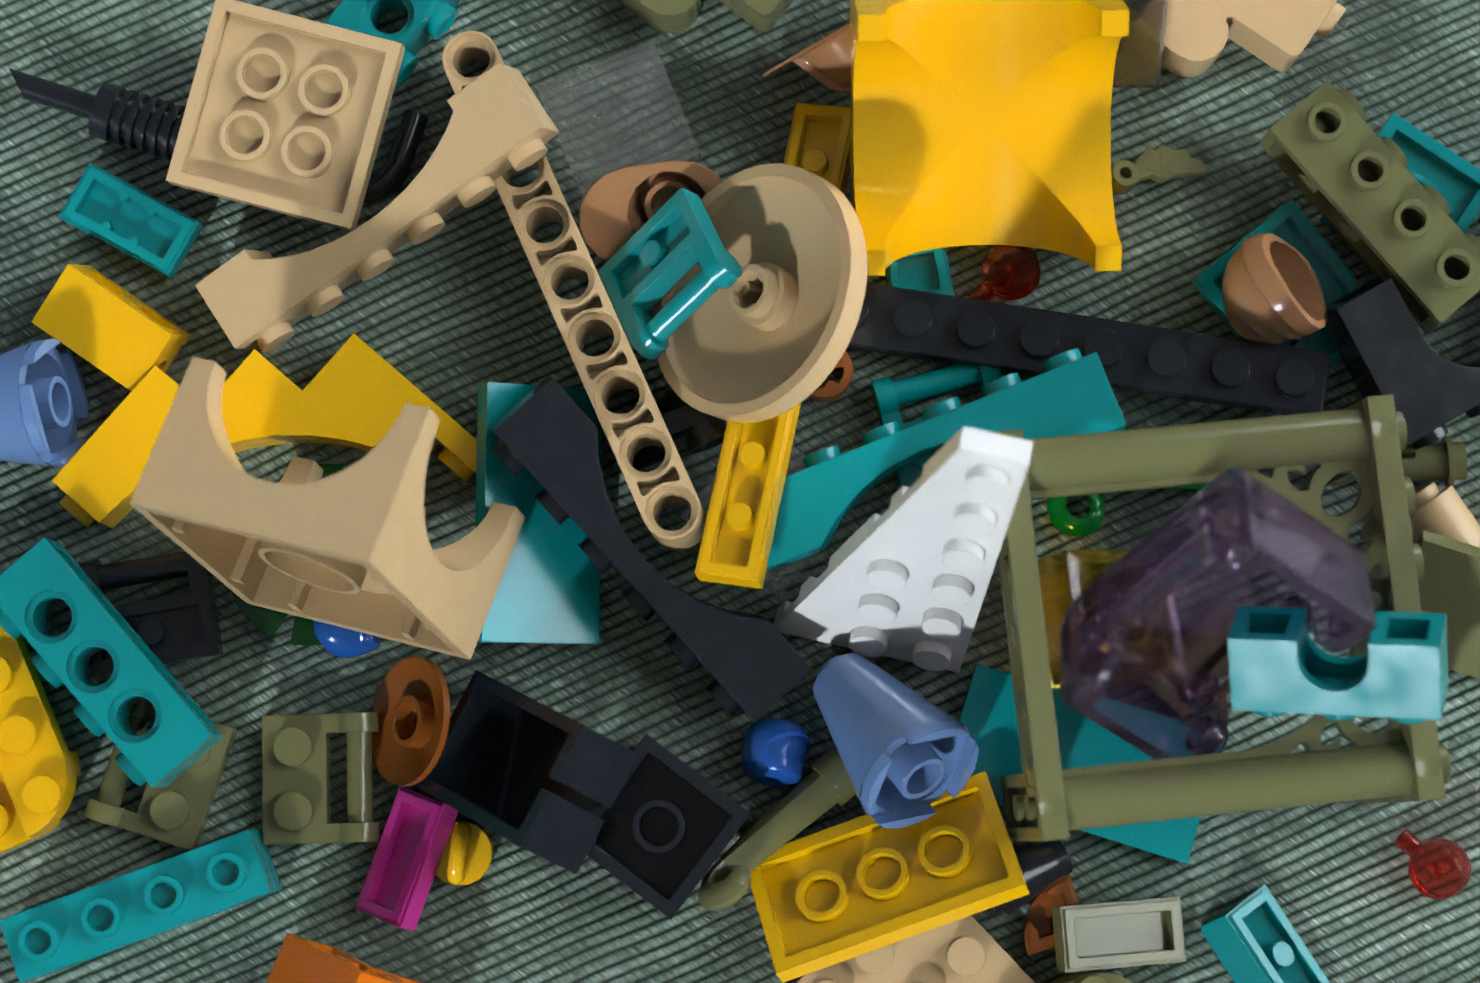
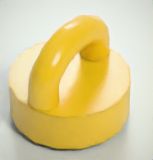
(465, 855)

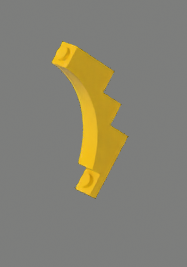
(344, 405)

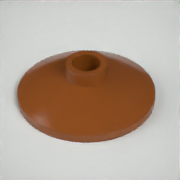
(411, 721)

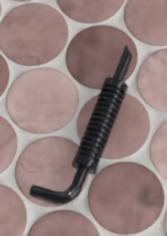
(155, 125)

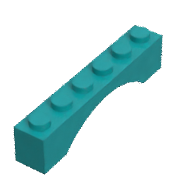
(1063, 401)

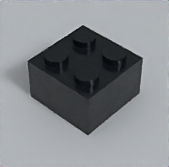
(665, 828)

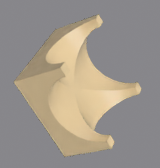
(328, 547)

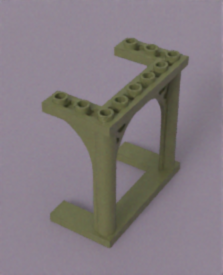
(1383, 767)

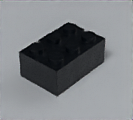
(528, 772)

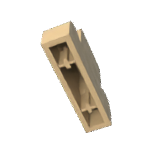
(1266, 28)

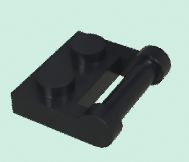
(171, 626)

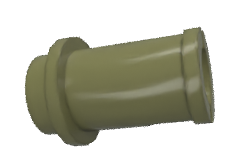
(1436, 462)

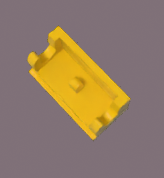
(108, 325)

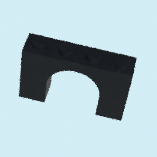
(1392, 357)

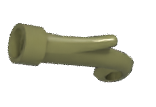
(762, 837)

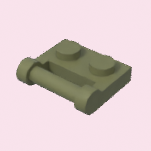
(298, 778)
(168, 813)

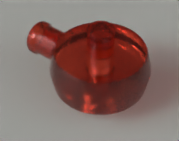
(1008, 273)
(1436, 866)

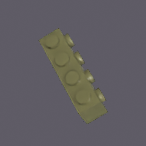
(1377, 203)

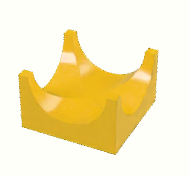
(984, 126)

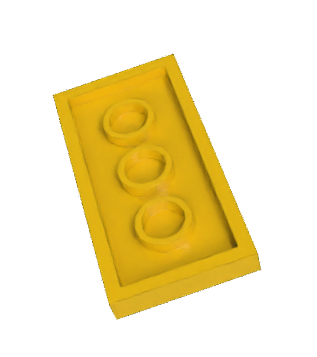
(879, 885)

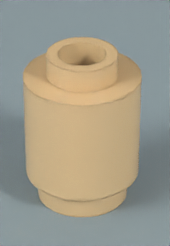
(1444, 515)

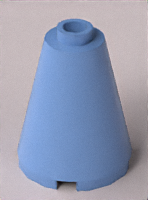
(40, 404)
(892, 741)

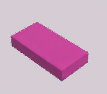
(406, 859)

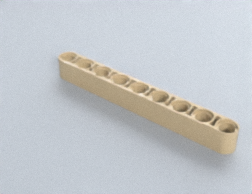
(587, 315)

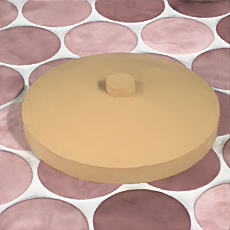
(792, 309)

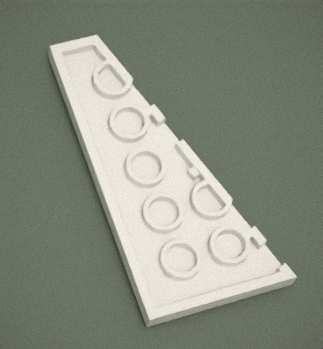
(921, 570)

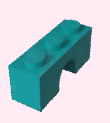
(1283, 671)

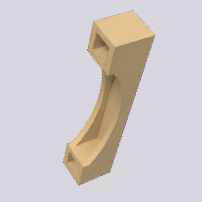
(491, 130)

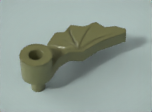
(1155, 165)

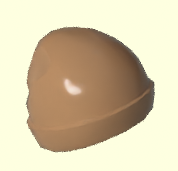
(1272, 291)

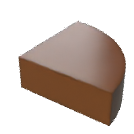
(1038, 921)

